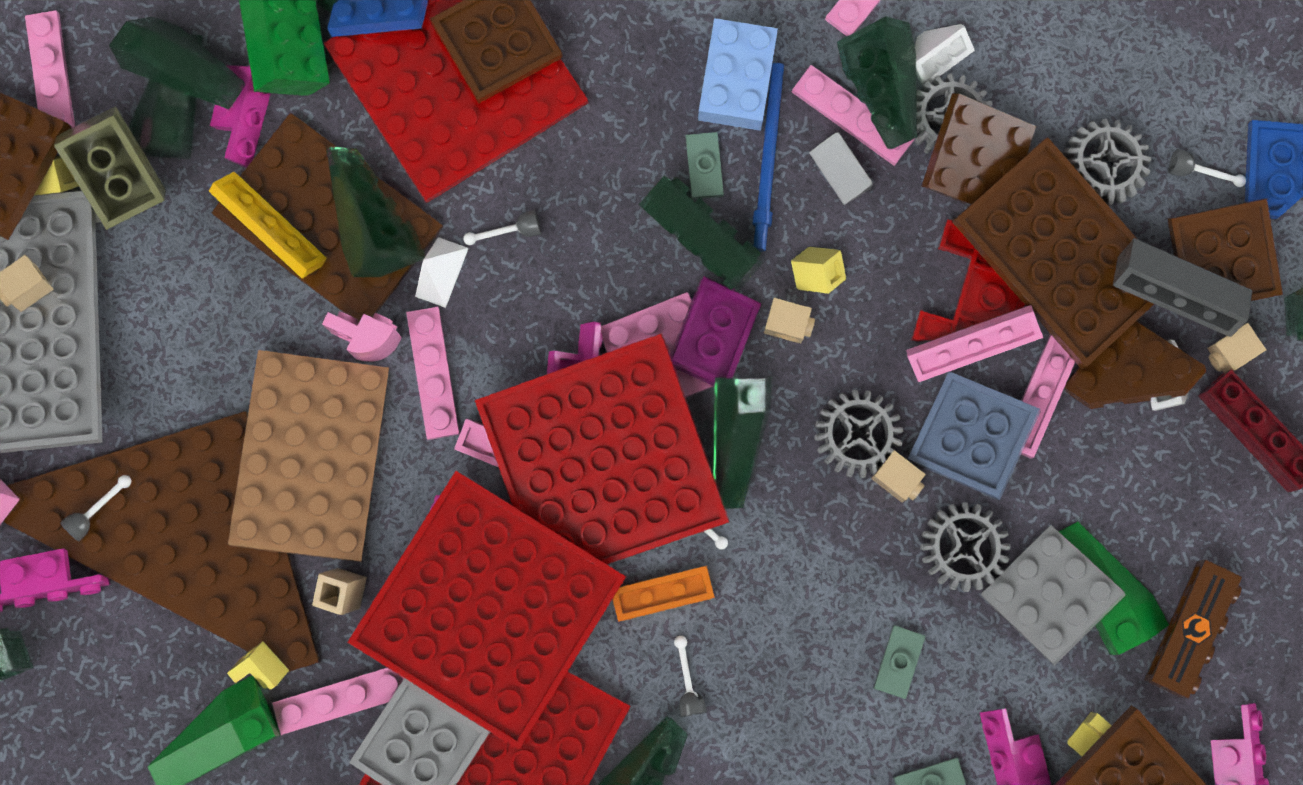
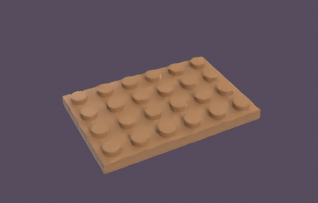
(309, 456)

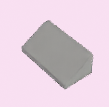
(841, 168)

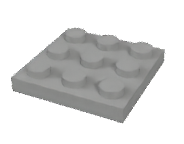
(1053, 595)
(419, 741)

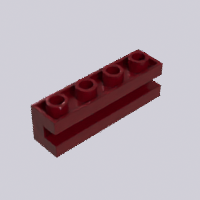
(1256, 429)

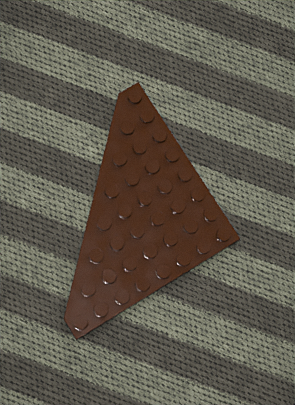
(172, 536)

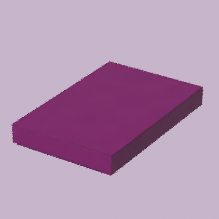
(714, 332)

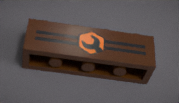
(1193, 629)

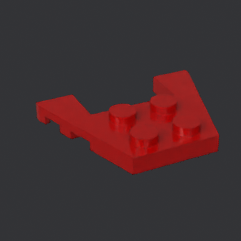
(981, 297)

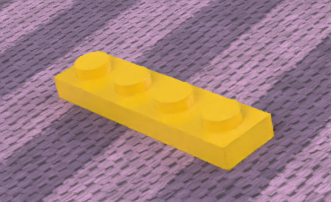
(267, 224)

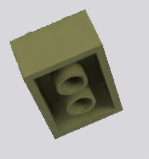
(110, 167)

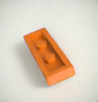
(663, 593)

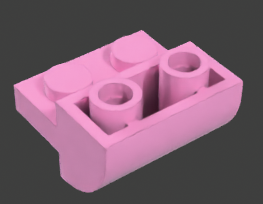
(369, 339)

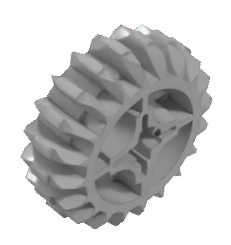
(936, 116)
(1107, 148)
(848, 422)
(975, 560)

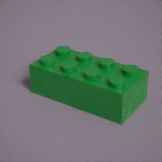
(284, 46)

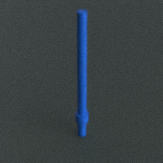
(762, 216)

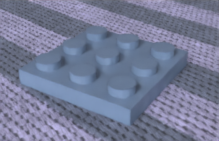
(974, 435)

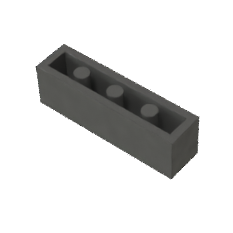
(1182, 287)

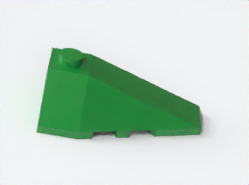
(1136, 614)
(222, 732)

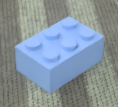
(737, 74)

